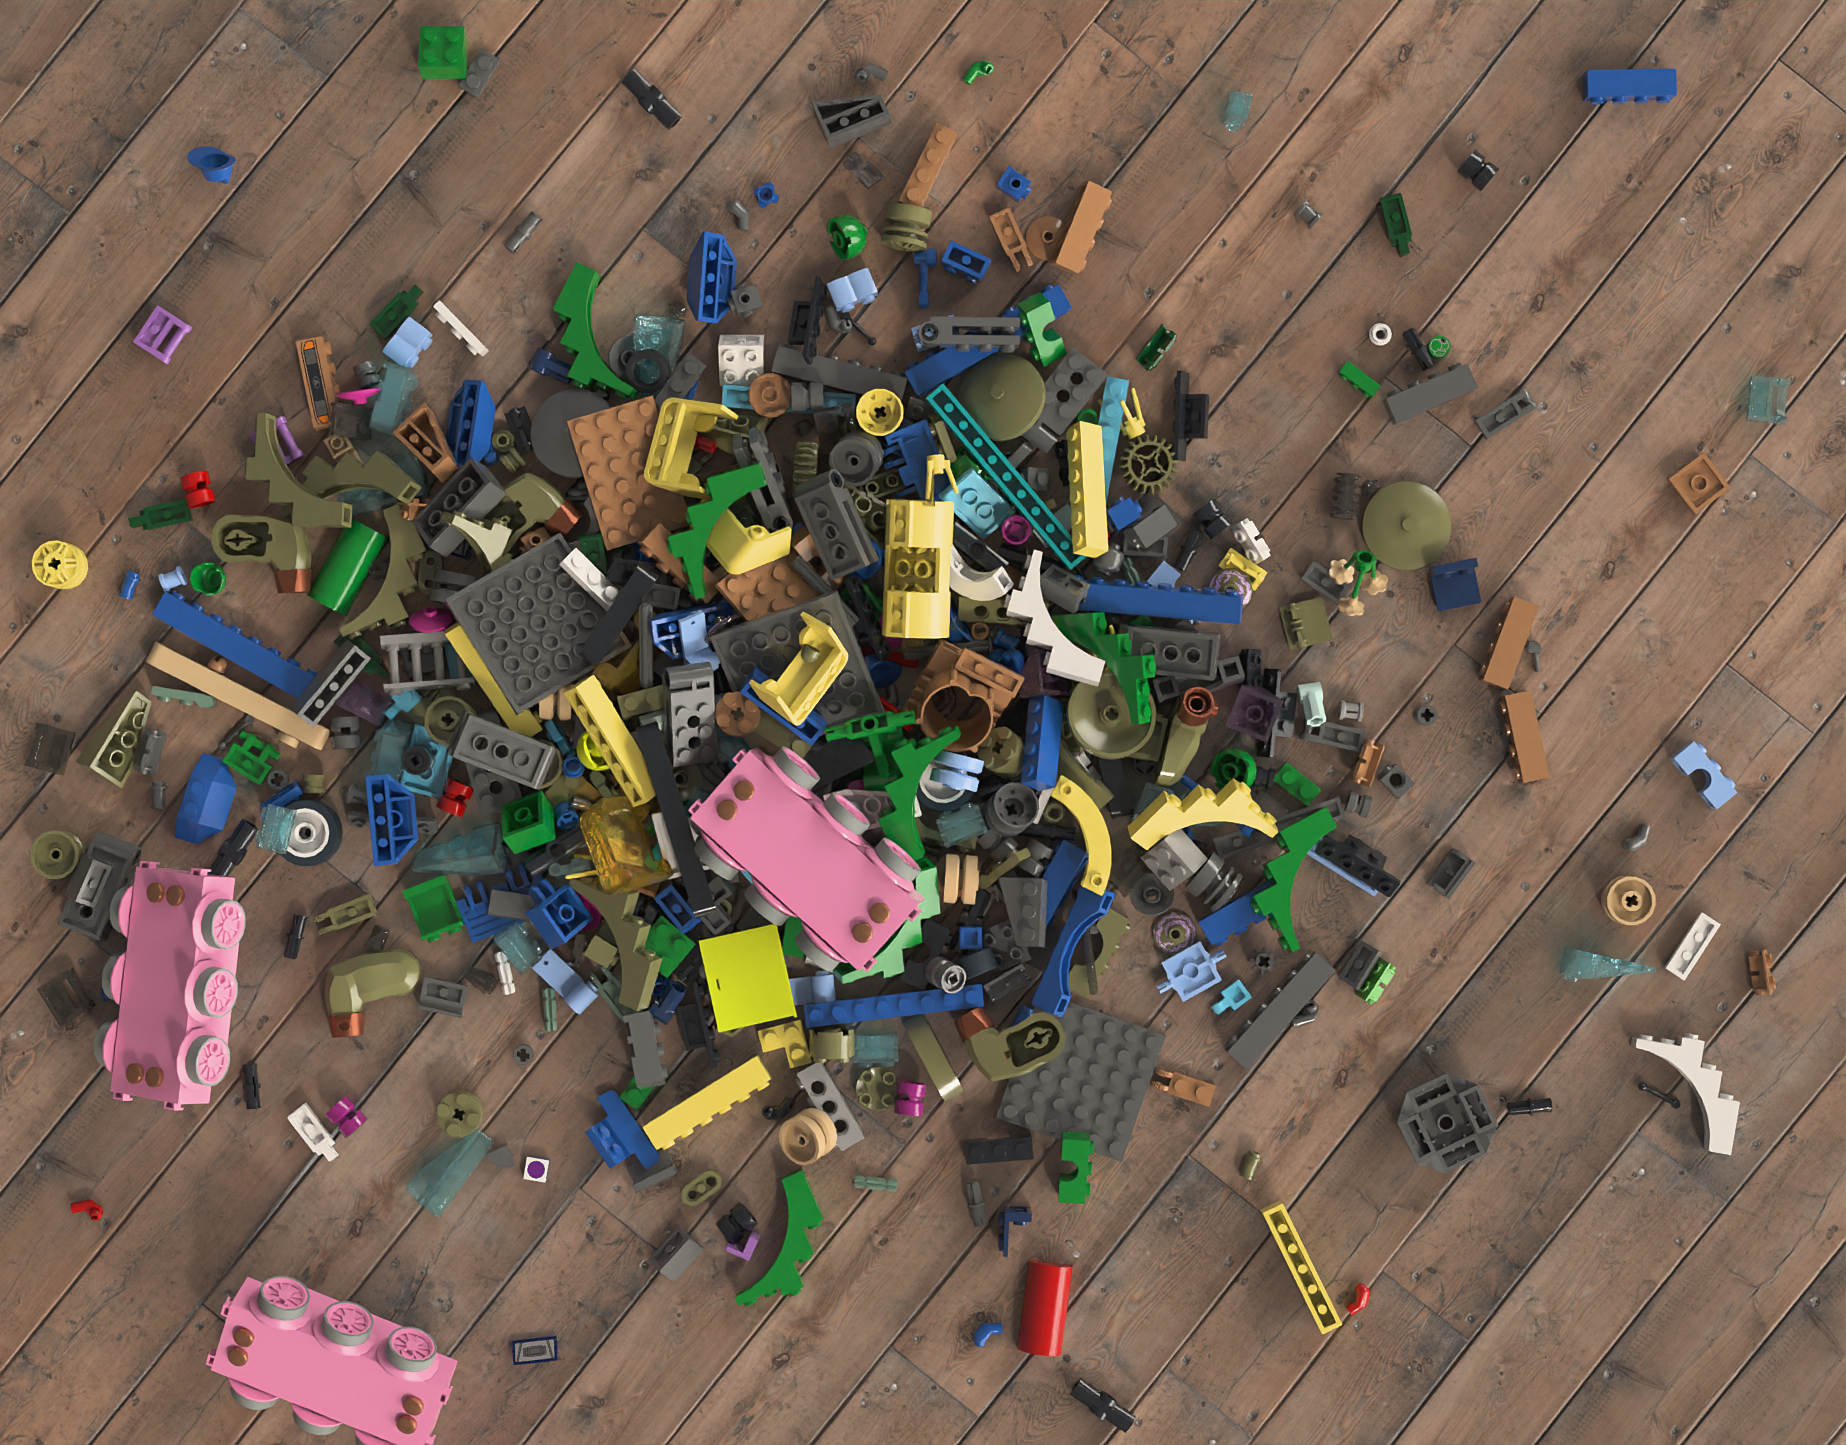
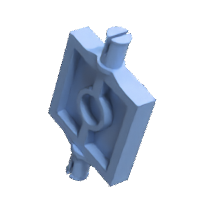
(1191, 971)

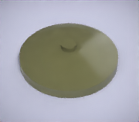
(1003, 396)
(1406, 525)
(1102, 721)

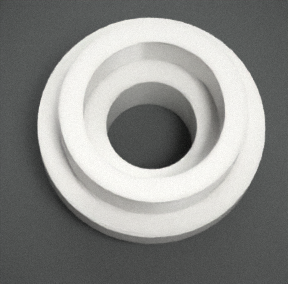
(1386, 331)

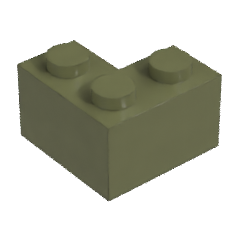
(603, 947)

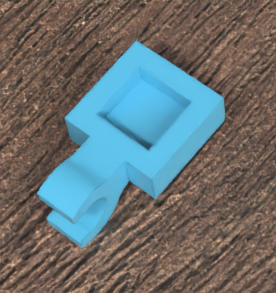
(405, 702)
(1234, 996)

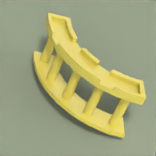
(1094, 833)

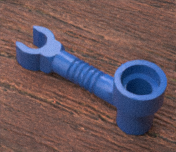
(924, 260)

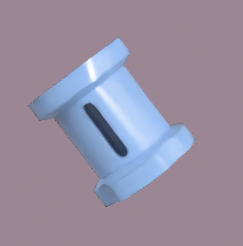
(172, 579)

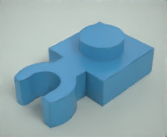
(557, 735)

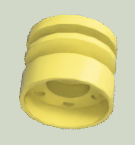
(867, 416)
(70, 571)

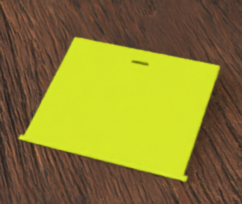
(748, 977)

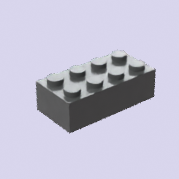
(470, 492)

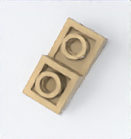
(340, 446)

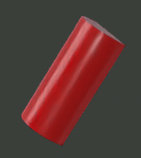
(1044, 1308)

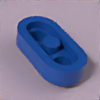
(1013, 660)

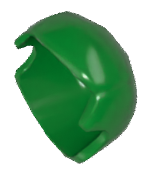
(208, 578)

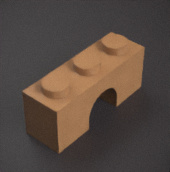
(807, 550)

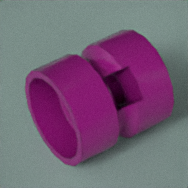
(1016, 530)
(909, 1098)
(338, 1115)

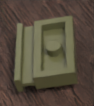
(944, 444)

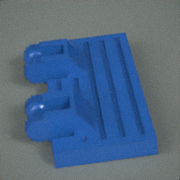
(915, 444)
(476, 916)

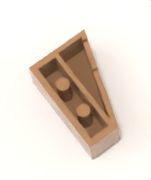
(426, 441)

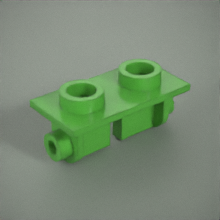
(1381, 972)

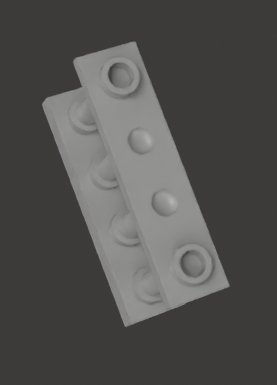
(414, 643)

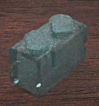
(1236, 110)
(961, 825)
(276, 828)
(518, 946)
(876, 1049)

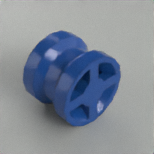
(565, 816)

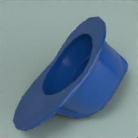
(213, 163)
(958, 629)
(882, 672)

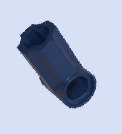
(547, 364)
(666, 1004)

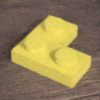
(790, 1036)

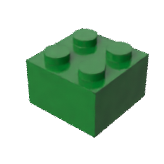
(443, 52)
(527, 822)
(668, 944)

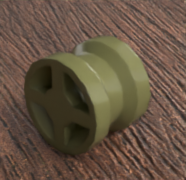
(512, 460)
(314, 783)

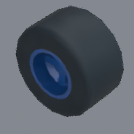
(977, 962)

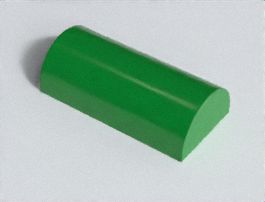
(347, 567)

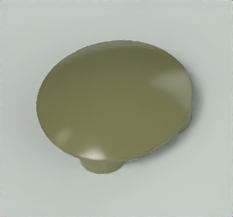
(876, 1088)

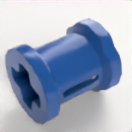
(1005, 640)

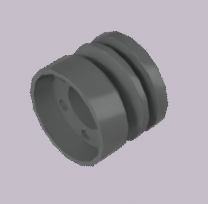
(1022, 808)
(1214, 882)

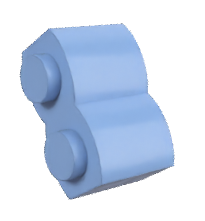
(852, 290)
(407, 343)

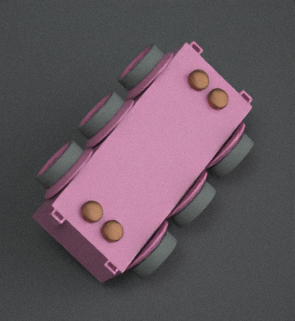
(807, 858)
(171, 985)
(331, 1364)

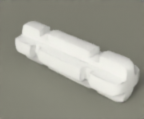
(504, 973)

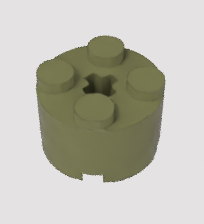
(1002, 752)
(831, 1043)
(447, 1110)

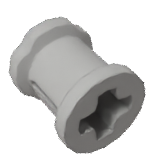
(1351, 710)

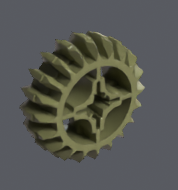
(805, 463)
(1139, 481)

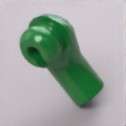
(977, 69)

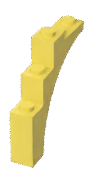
(1201, 805)

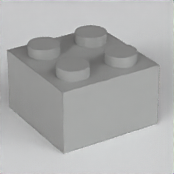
(1174, 858)

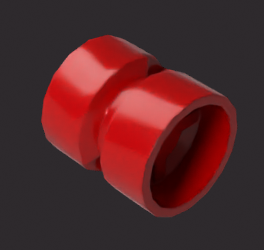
(197, 489)
(455, 797)

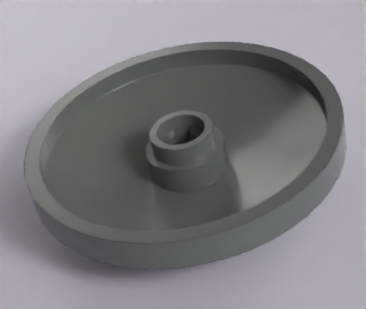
(550, 431)

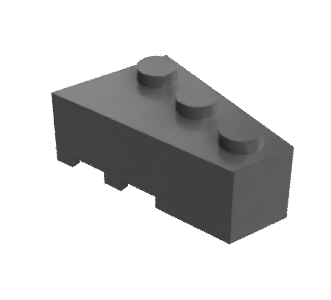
(850, 118)
(1026, 909)
(646, 1049)

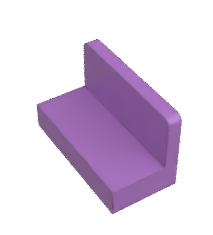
(741, 1251)

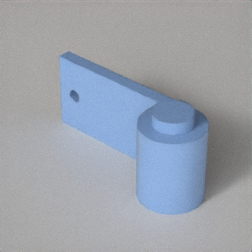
(692, 640)
(566, 981)
(813, 988)

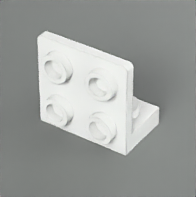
(740, 359)

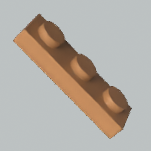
(989, 672)

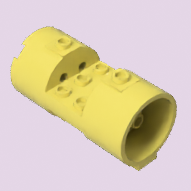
(917, 568)

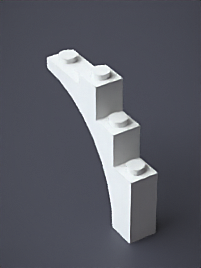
(1065, 658)
(1718, 1112)

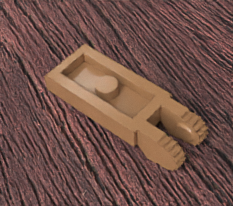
(1010, 237)
(1185, 1087)

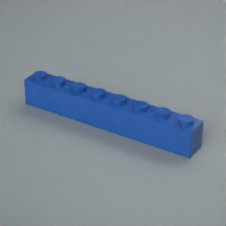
(948, 363)
(1163, 601)
(232, 644)
(892, 1005)

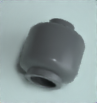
(1110, 561)

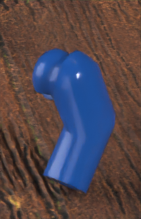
(985, 1331)

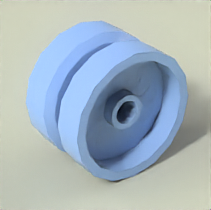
(956, 772)

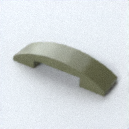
(1071, 769)
(933, 1057)

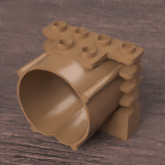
(941, 674)

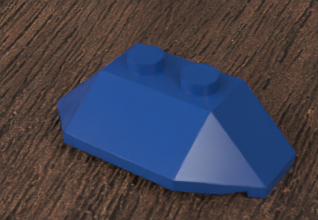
(710, 278)
(470, 422)
(666, 630)
(206, 800)
(391, 819)

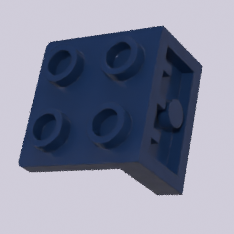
(1455, 584)
(1019, 1216)

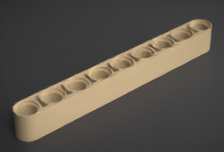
(236, 695)

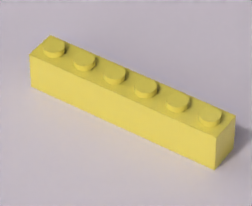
(1087, 489)
(525, 722)
(612, 739)
(707, 1102)
(1301, 1267)

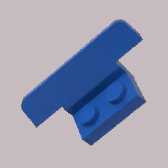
(620, 1134)

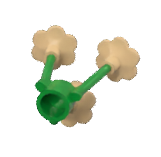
(1371, 582)

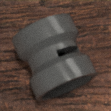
(367, 374)
(1358, 804)

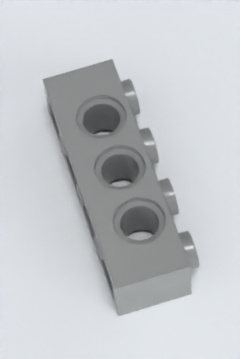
(818, 1072)

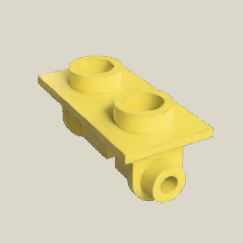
(1236, 560)

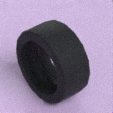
(660, 361)

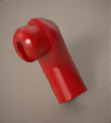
(89, 1206)
(1361, 1299)

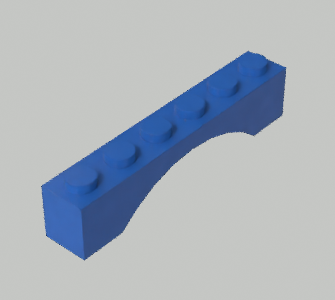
(1054, 990)

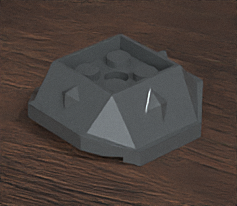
(1469, 1126)

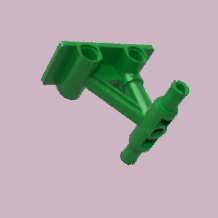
(879, 734)

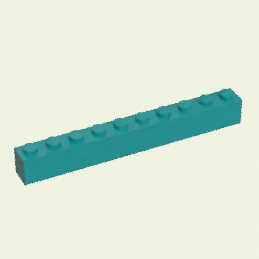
(1004, 475)

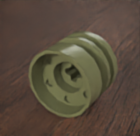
(905, 232)

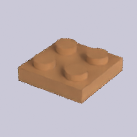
(1698, 483)

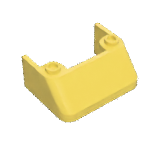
(674, 444)
(745, 548)
(805, 682)

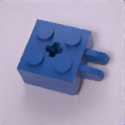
(557, 912)

